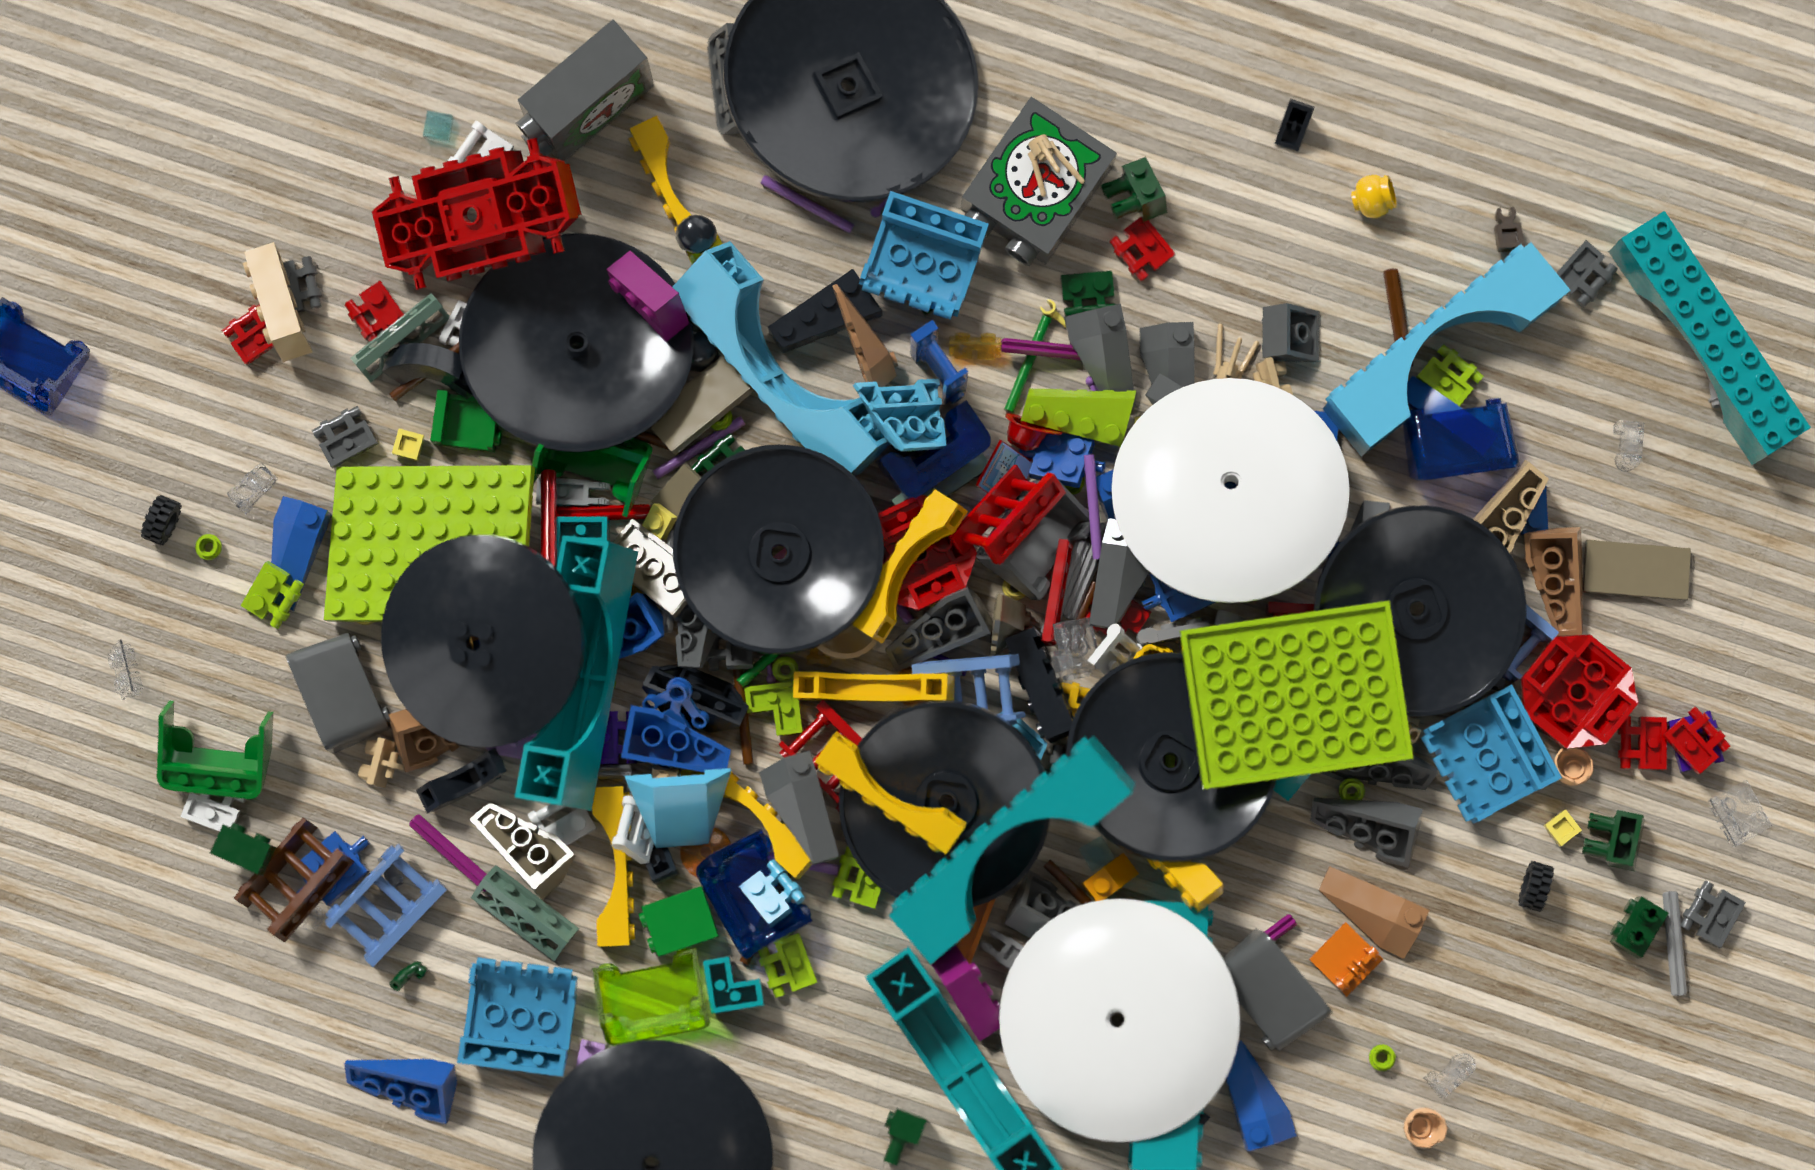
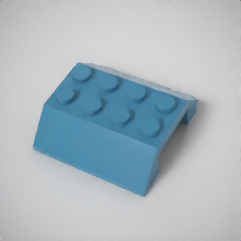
(923, 256)
(1490, 755)
(519, 1017)

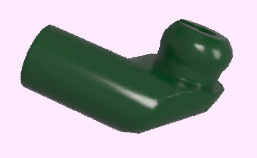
(404, 975)

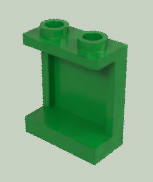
(463, 424)
(678, 921)

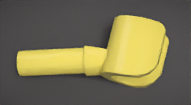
(1053, 313)

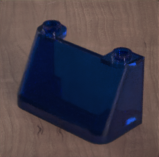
(33, 363)
(966, 441)
(1460, 441)
(721, 877)

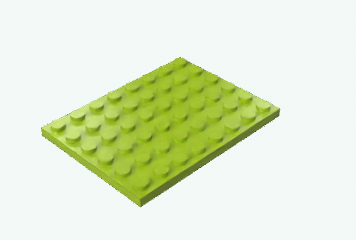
(398, 512)
(1296, 694)

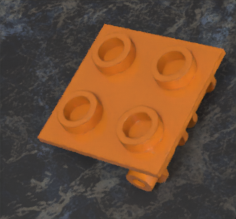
(1346, 959)

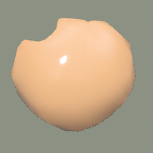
(1574, 766)
(1425, 1127)

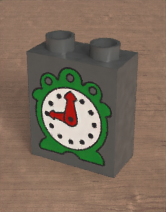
(585, 92)
(1008, 192)

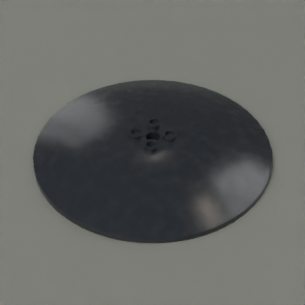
(888, 134)

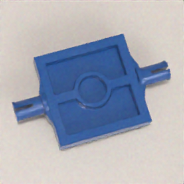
(1063, 457)
(1173, 601)
(351, 876)

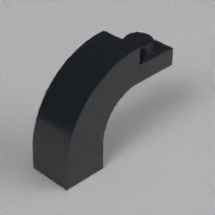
(429, 362)
(462, 782)

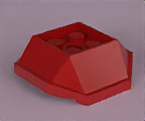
(936, 575)
(1605, 687)

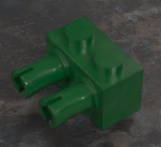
(1143, 187)
(1626, 837)
(242, 849)
(1638, 926)
(903, 1129)

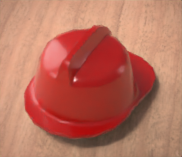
(1024, 434)

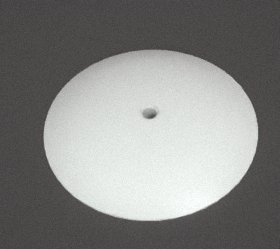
(1222, 539)
(1174, 1033)

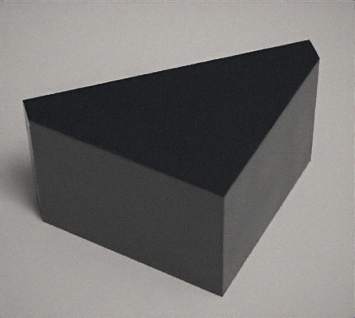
(1294, 125)
(661, 865)

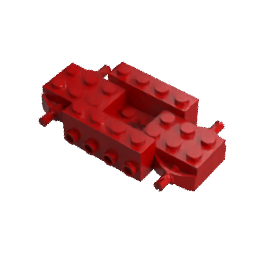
(513, 207)

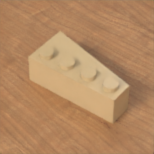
(276, 302)
(1512, 504)

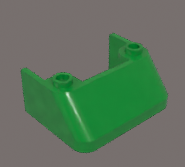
(619, 465)
(210, 770)

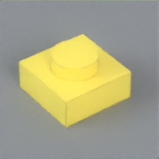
(408, 444)
(659, 521)
(1562, 828)

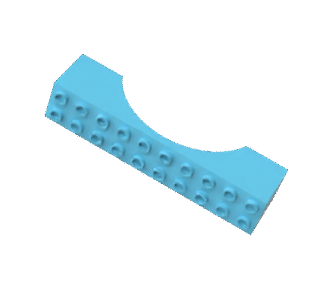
(1509, 295)
(723, 300)

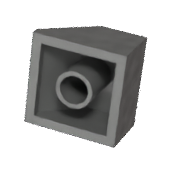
(1290, 333)

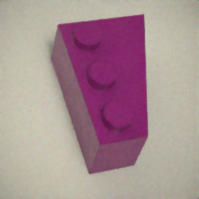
(648, 295)
(968, 992)

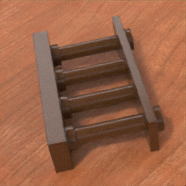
(315, 889)

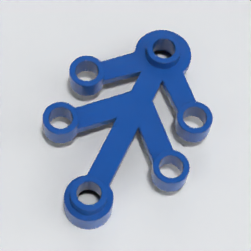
(677, 700)

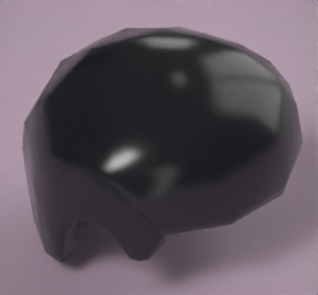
(696, 234)
(703, 353)

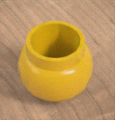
(1374, 196)

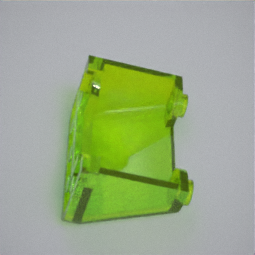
(651, 1000)

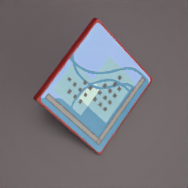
(999, 464)

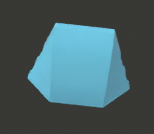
(906, 414)
(679, 807)

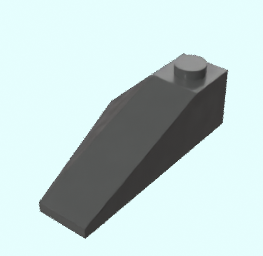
(1102, 346)
(1169, 351)
(798, 799)
(1380, 826)
(1035, 905)

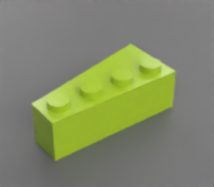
(1083, 413)

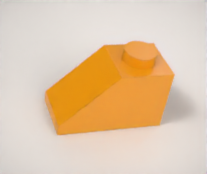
(1110, 878)

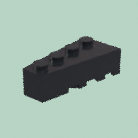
(821, 314)
(1040, 682)

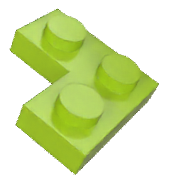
(776, 698)

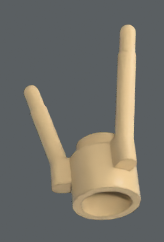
(1043, 150)
(1230, 369)

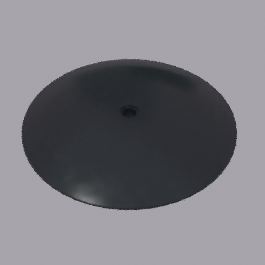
(542, 389)
(655, 1103)

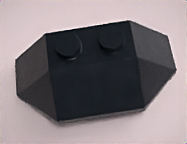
(709, 694)

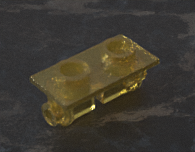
(984, 345)

